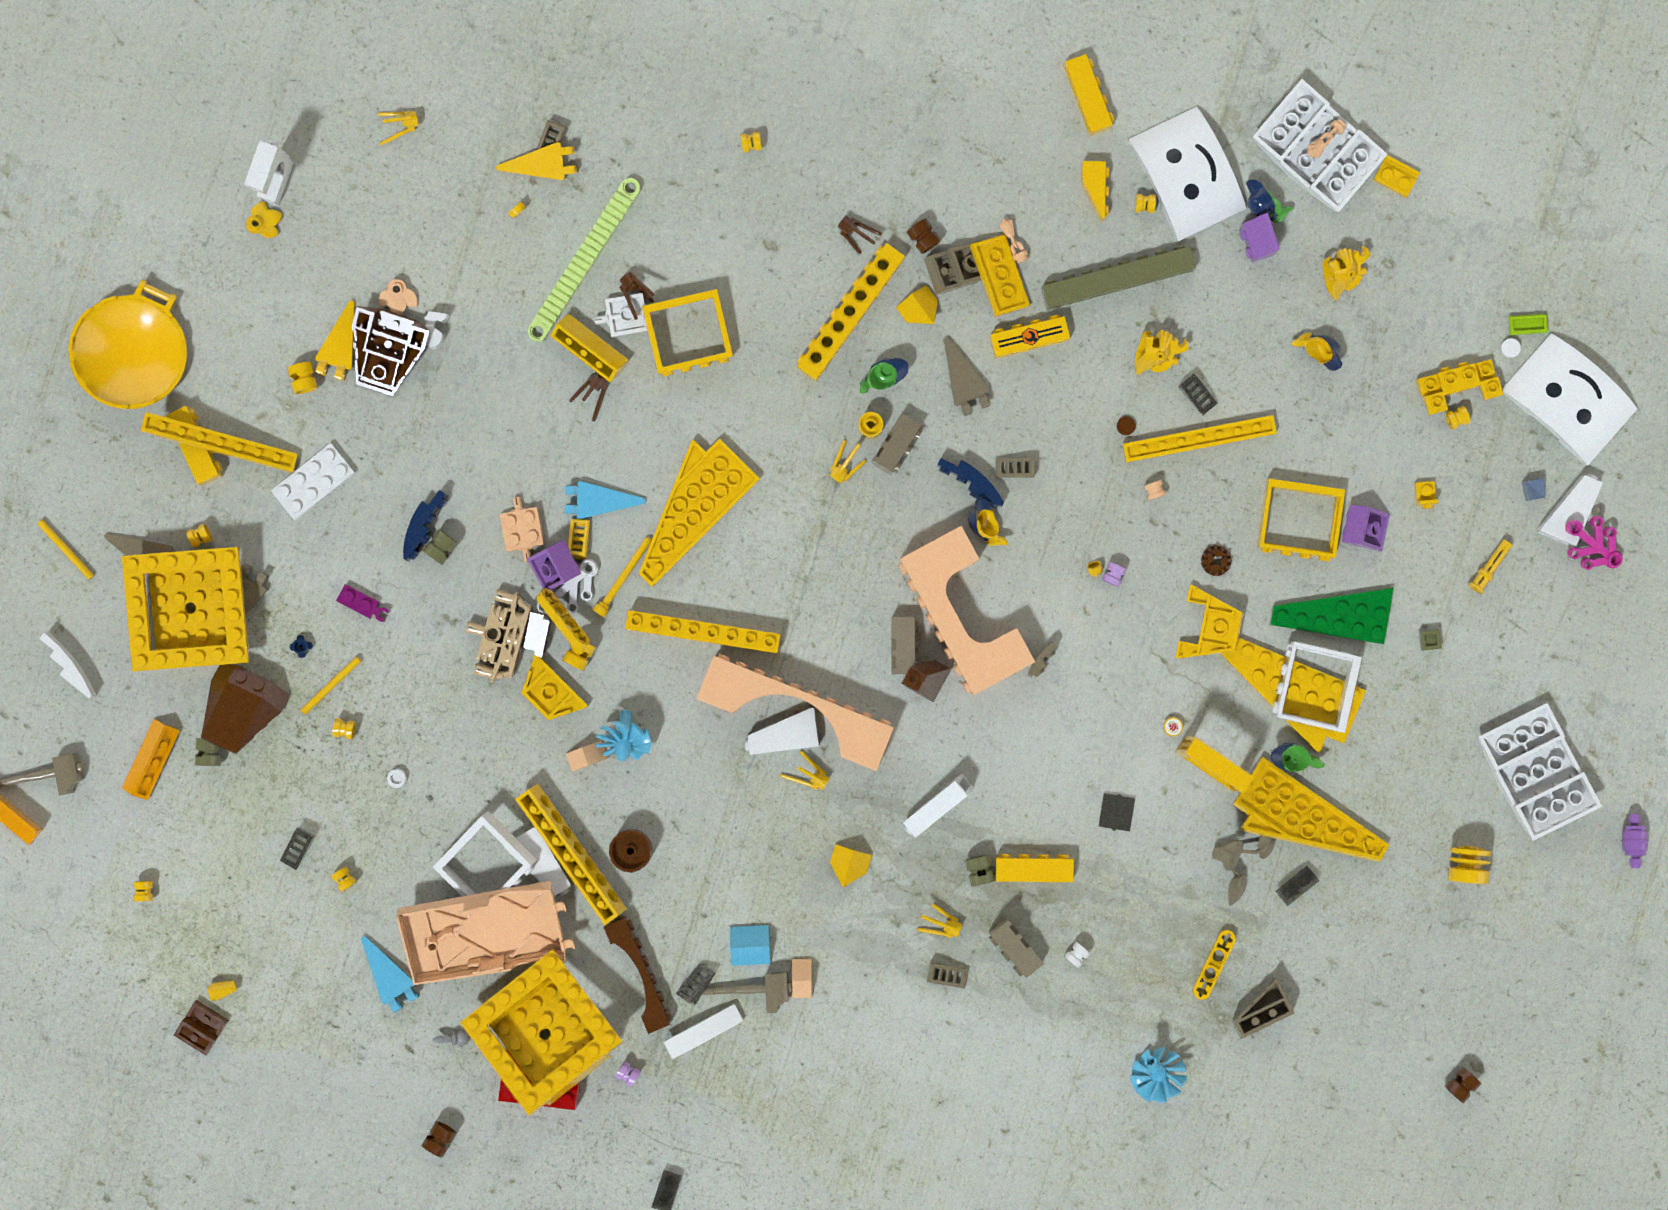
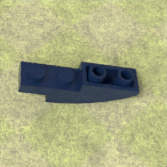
(979, 485)
(417, 532)

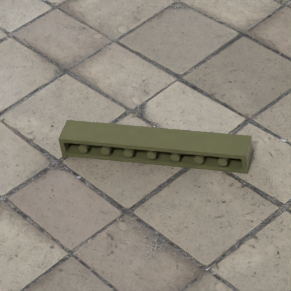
(1118, 278)

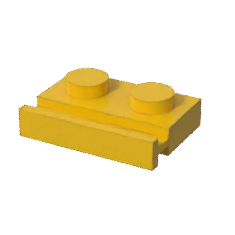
(1396, 176)

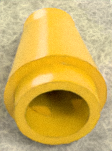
(221, 989)

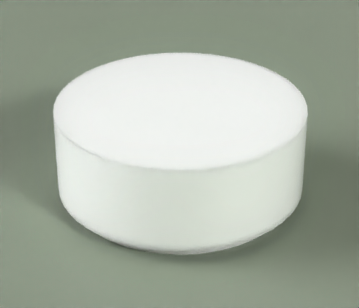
(1510, 348)
(397, 778)

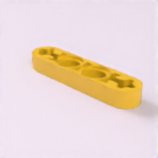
(574, 634)
(1216, 965)

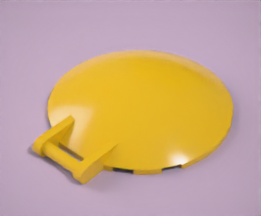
(128, 349)

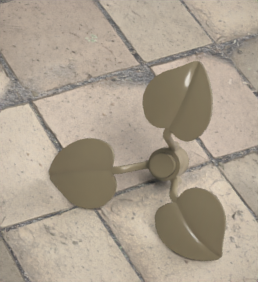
(1229, 856)

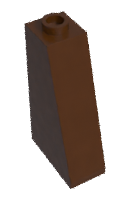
(926, 678)

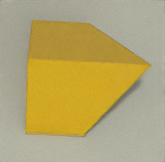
(919, 307)
(849, 864)

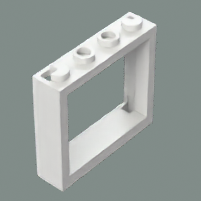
(1347, 694)
(503, 836)

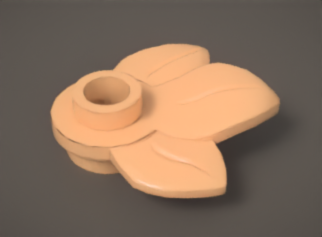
(397, 300)

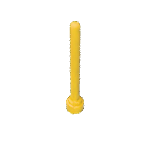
(602, 607)

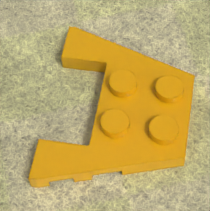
(1219, 627)

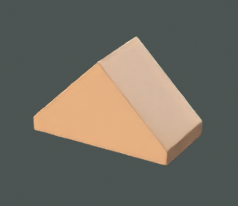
(586, 756)
(801, 978)

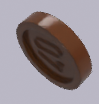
(1126, 425)

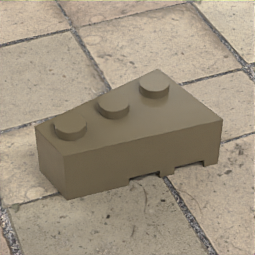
(897, 444)
(903, 644)
(1015, 948)
(1263, 1011)

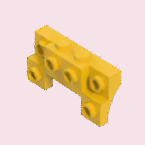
(1456, 380)

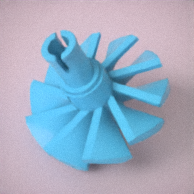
(626, 739)
(1152, 1078)

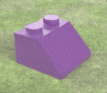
(1259, 238)
(1365, 527)
(554, 565)

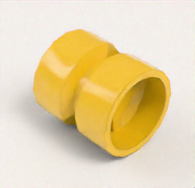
(302, 378)
(870, 425)
(578, 658)

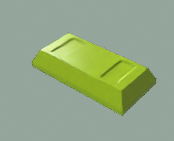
(1528, 324)

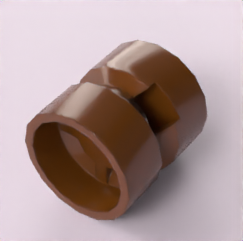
(922, 234)
(1463, 1085)
(440, 1136)

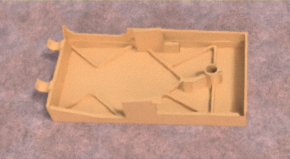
(482, 932)

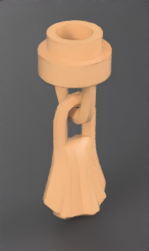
(1316, 148)
(1007, 227)

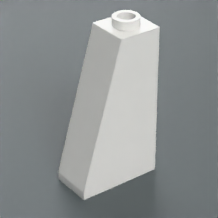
(1574, 505)
(789, 734)
(938, 805)
(547, 865)

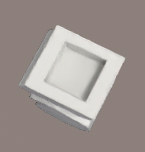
(435, 337)

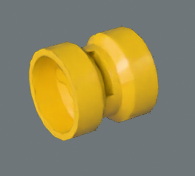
(746, 142)
(1145, 203)
(1457, 417)
(199, 535)
(344, 729)
(346, 882)
(143, 895)

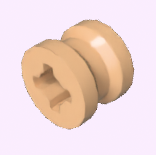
(1155, 490)

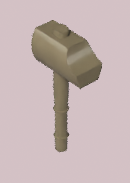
(66, 770)
(775, 987)

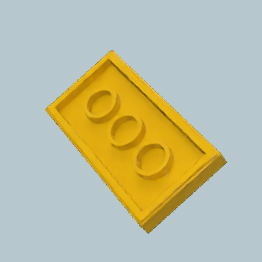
(999, 275)

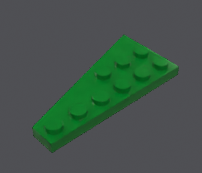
(1349, 616)

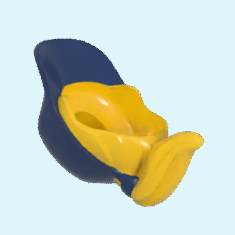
(1322, 348)
(984, 523)

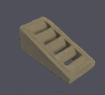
(550, 123)
(1031, 468)
(931, 973)

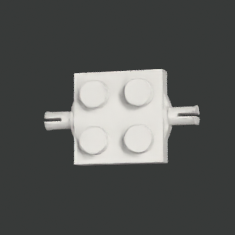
(620, 318)

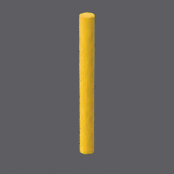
(65, 549)
(329, 686)

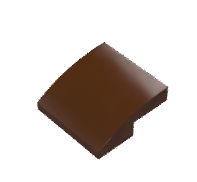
(201, 1027)

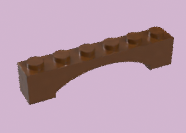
(622, 934)

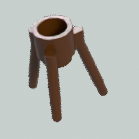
(849, 226)
(632, 283)
(595, 382)

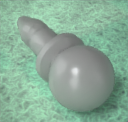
(460, 1038)

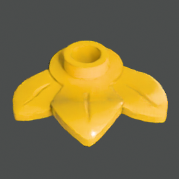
(266, 218)

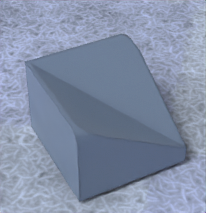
(1534, 489)

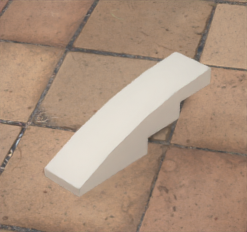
(72, 670)
(703, 1031)

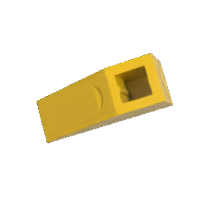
(1094, 184)

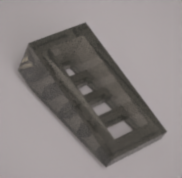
(1183, 387)
(306, 835)
(701, 987)

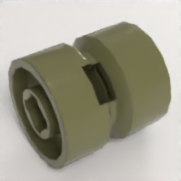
(440, 547)
(207, 753)
(980, 863)

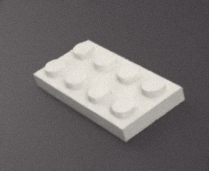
(313, 481)

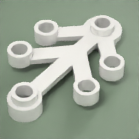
(572, 585)

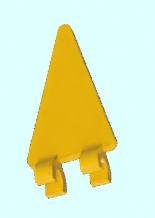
(541, 163)
(338, 346)

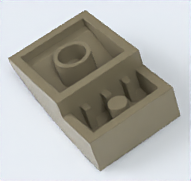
(952, 269)

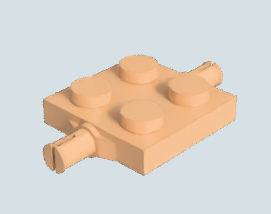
(522, 529)

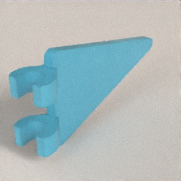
(598, 500)
(389, 977)

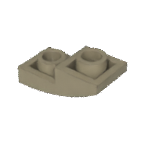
(1037, 667)

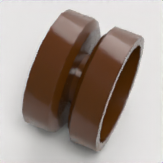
(642, 850)

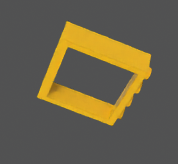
(702, 362)
(1304, 553)
(1215, 765)

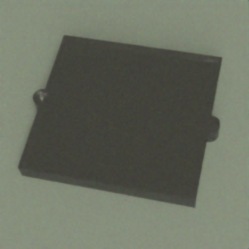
(1116, 812)

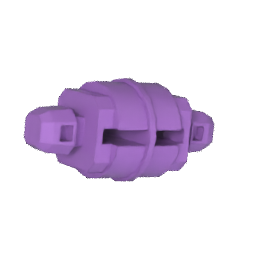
(1635, 841)

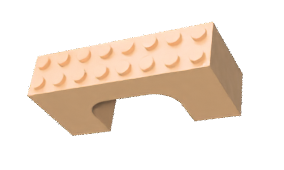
(928, 575)

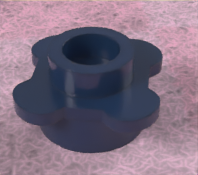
(295, 646)

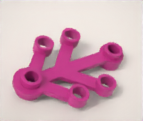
(1595, 545)

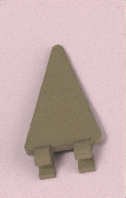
(964, 380)
(134, 546)
(252, 590)

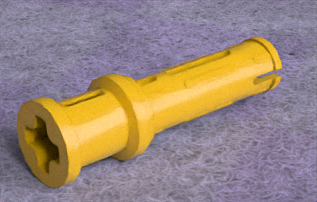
(1487, 576)

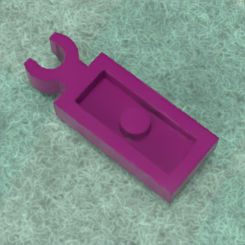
(360, 603)

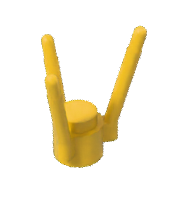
(408, 119)
(839, 472)
(818, 780)
(951, 927)

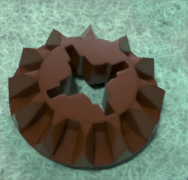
(1207, 558)

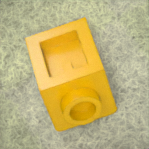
(1425, 494)

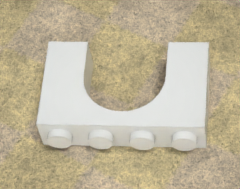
(269, 172)

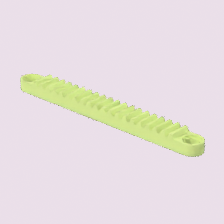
(584, 260)

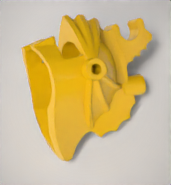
(1344, 271)
(1158, 351)

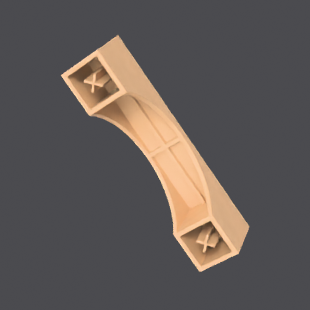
(734, 685)

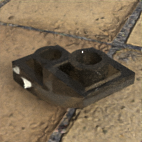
(1297, 886)
(666, 1190)

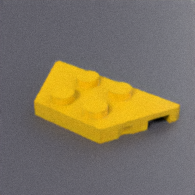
(549, 691)

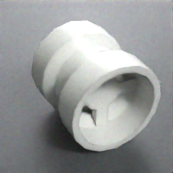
(1077, 955)

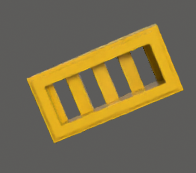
(585, 540)

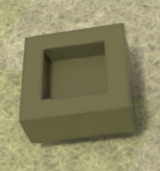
(1430, 640)

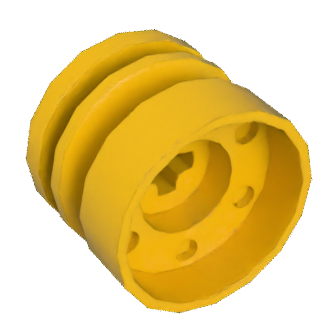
(1469, 865)

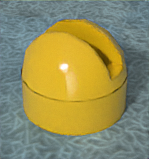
(1094, 568)

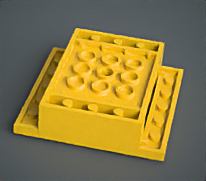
(184, 639)
(535, 1001)

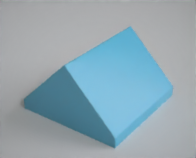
(750, 945)

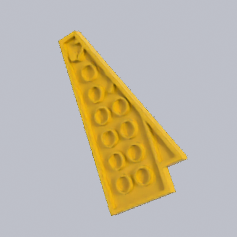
(701, 495)
(1308, 695)
(1293, 813)

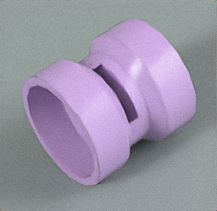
(1114, 574)
(624, 1071)

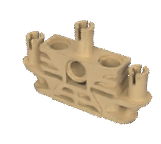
(512, 640)

